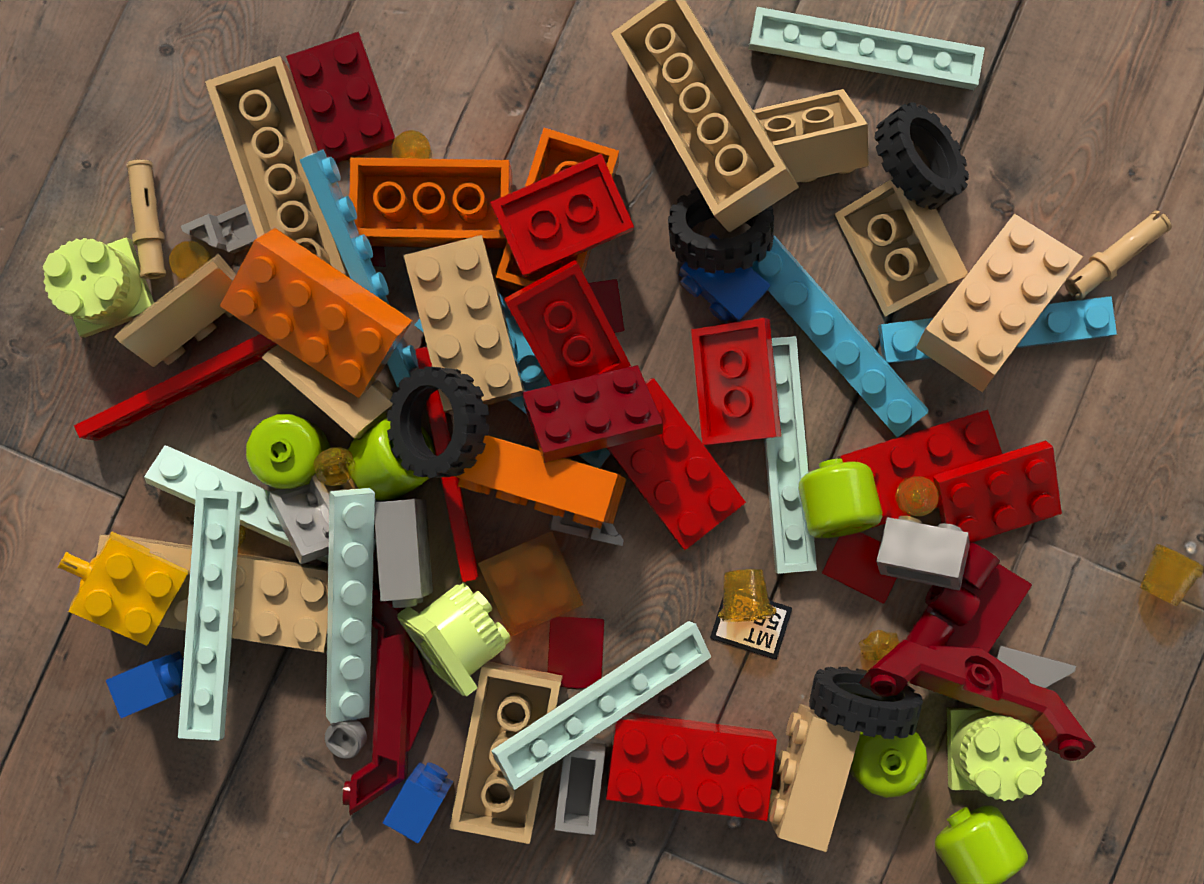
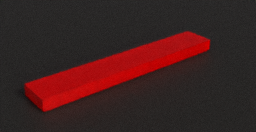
(174, 389)
(452, 492)

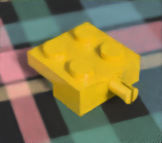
(124, 587)

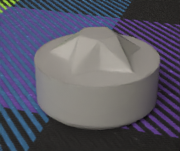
(345, 738)

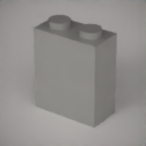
(403, 551)

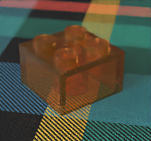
(531, 583)

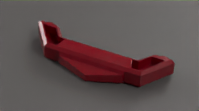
(984, 682)
(399, 710)

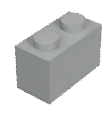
(923, 552)
(580, 789)

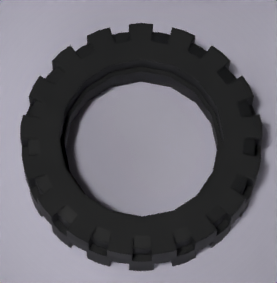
(906, 167)
(714, 253)
(468, 422)
(846, 703)

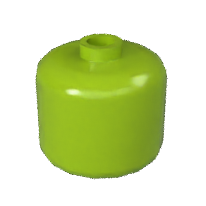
(284, 450)
(378, 466)
(839, 499)
(889, 765)
(980, 847)

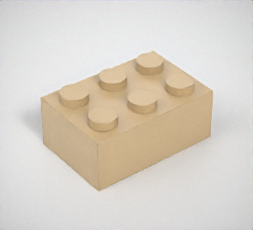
(811, 779)

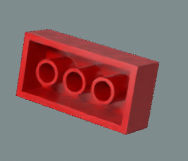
(691, 766)

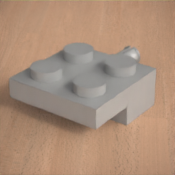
(305, 517)

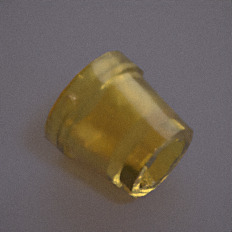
(1170, 575)
(745, 597)

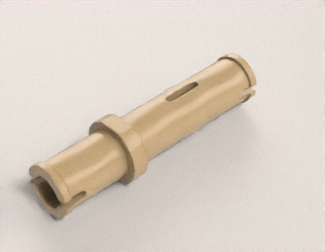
(147, 229)
(1105, 265)

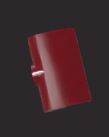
(977, 611)

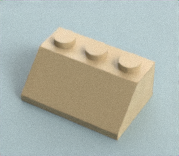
(817, 135)
(900, 247)
(179, 315)
(347, 410)

